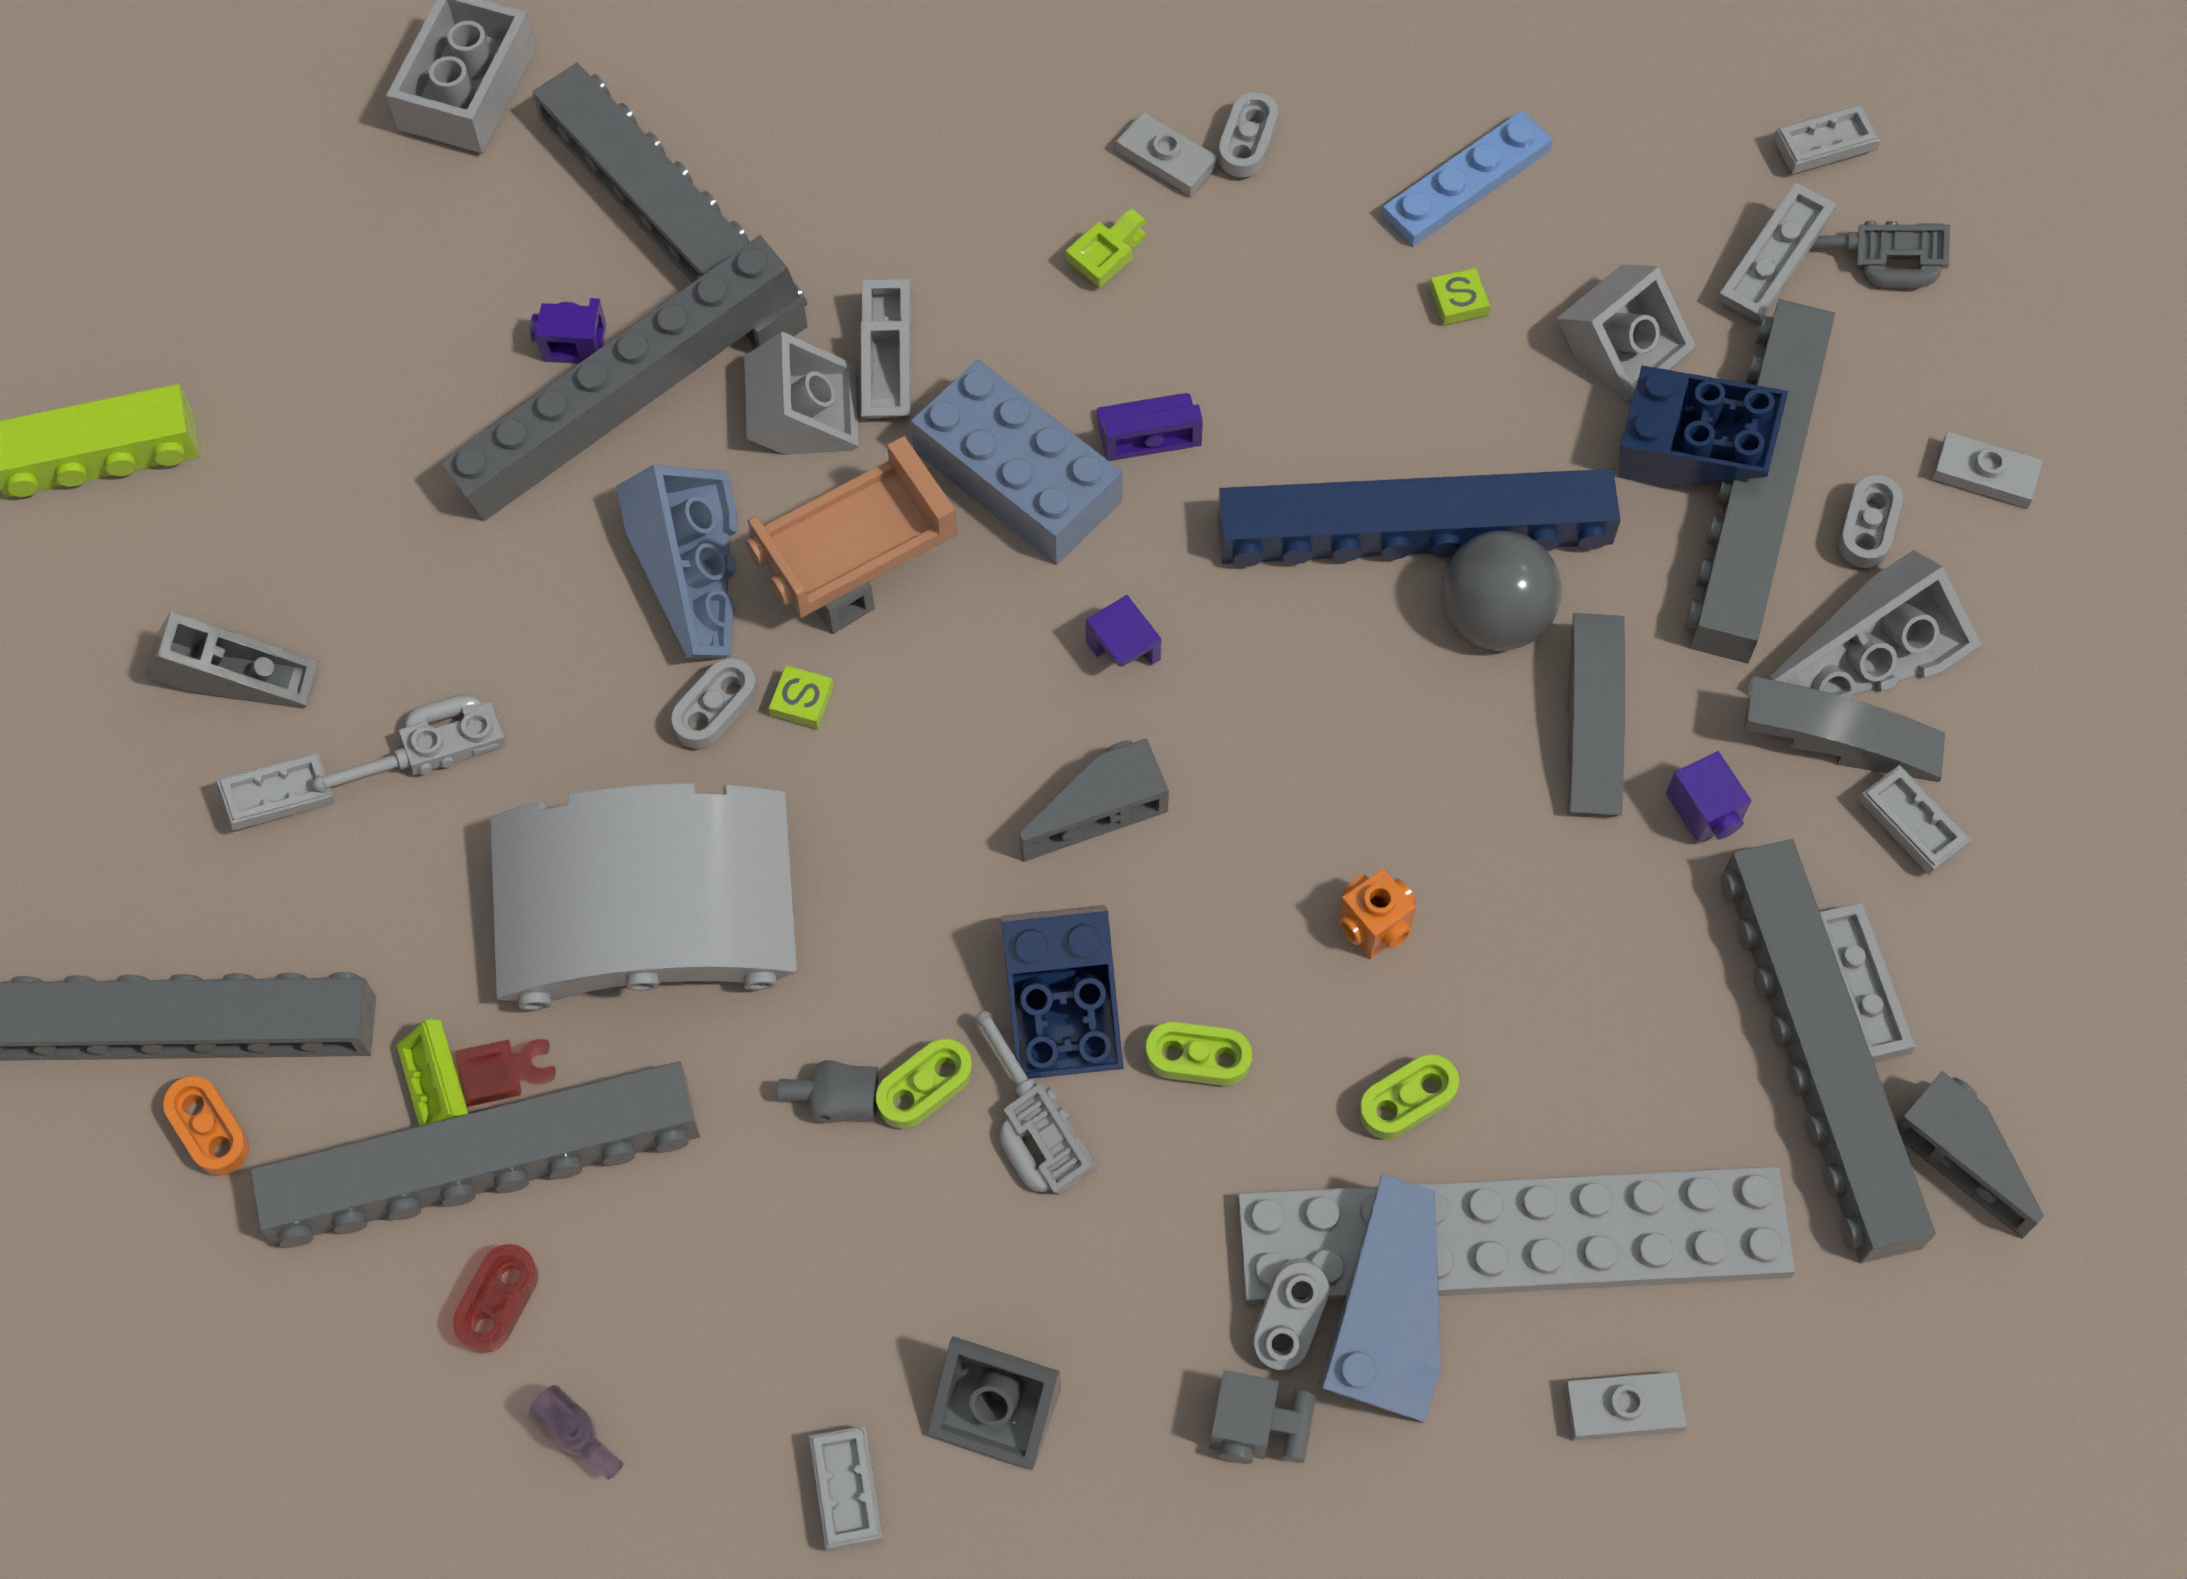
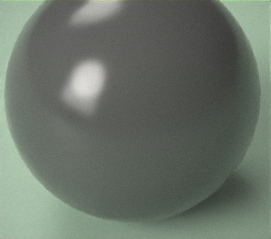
(1501, 590)

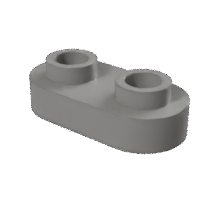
(1245, 137)
(1868, 524)
(710, 704)
(1290, 1315)

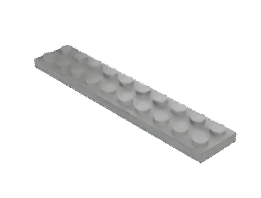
(1542, 1232)

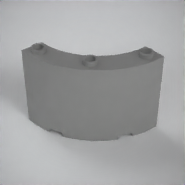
(641, 891)

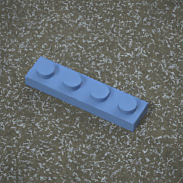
(1466, 178)

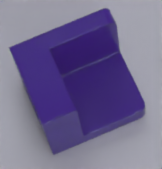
(1123, 633)

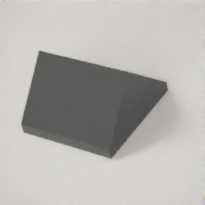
(994, 1403)

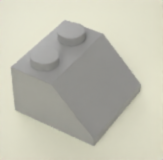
(1626, 325)
(800, 398)

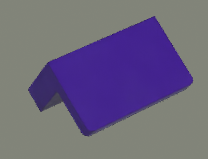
(1150, 426)

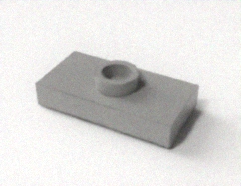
(1826, 139)
(1167, 154)
(1987, 470)
(273, 791)
(1914, 820)
(1625, 1406)
(846, 1488)

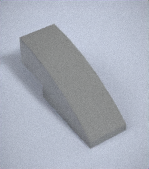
(886, 348)

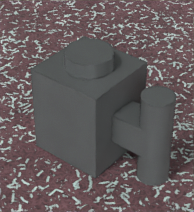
(1249, 1414)

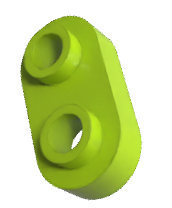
(1199, 1049)
(921, 1083)
(1406, 1097)

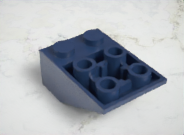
(1698, 429)
(1062, 991)

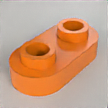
(208, 1128)

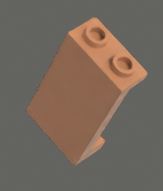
(854, 531)

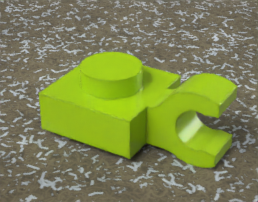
(1106, 251)

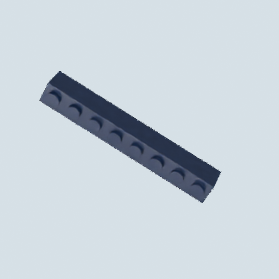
(1414, 515)

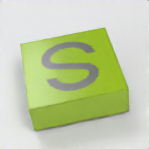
(1459, 296)
(801, 697)

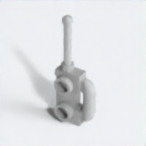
(433, 747)
(1042, 1117)

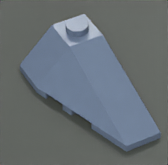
(682, 538)
(1389, 1319)

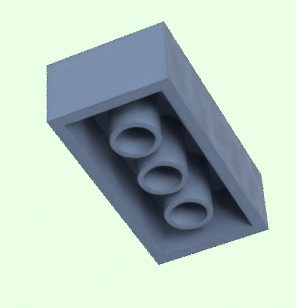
(1017, 461)

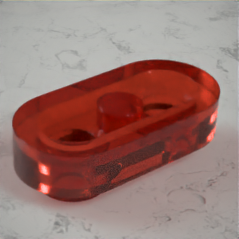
(492, 1299)

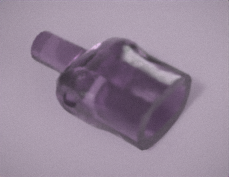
(573, 1430)

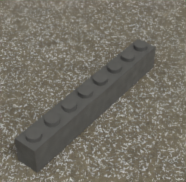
(648, 184)
(621, 377)
(1757, 509)
(186, 1017)
(1826, 1053)
(474, 1155)

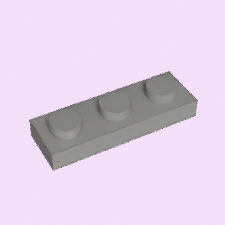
(1777, 252)
(1868, 982)

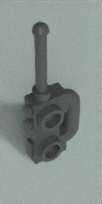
(1892, 241)

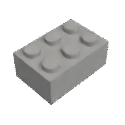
(461, 72)

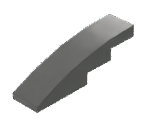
(1596, 714)
(1844, 727)

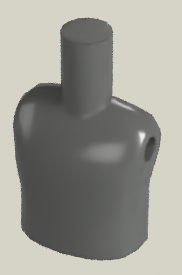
(835, 1092)

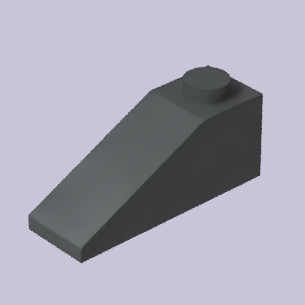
(228, 664)
(1105, 796)
(1966, 1146)

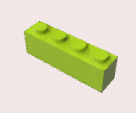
(96, 440)

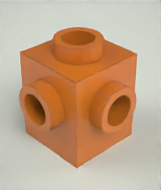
(1378, 926)

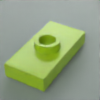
(431, 1073)

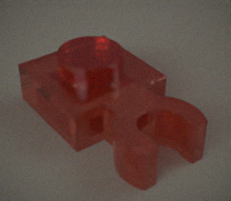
(494, 1072)

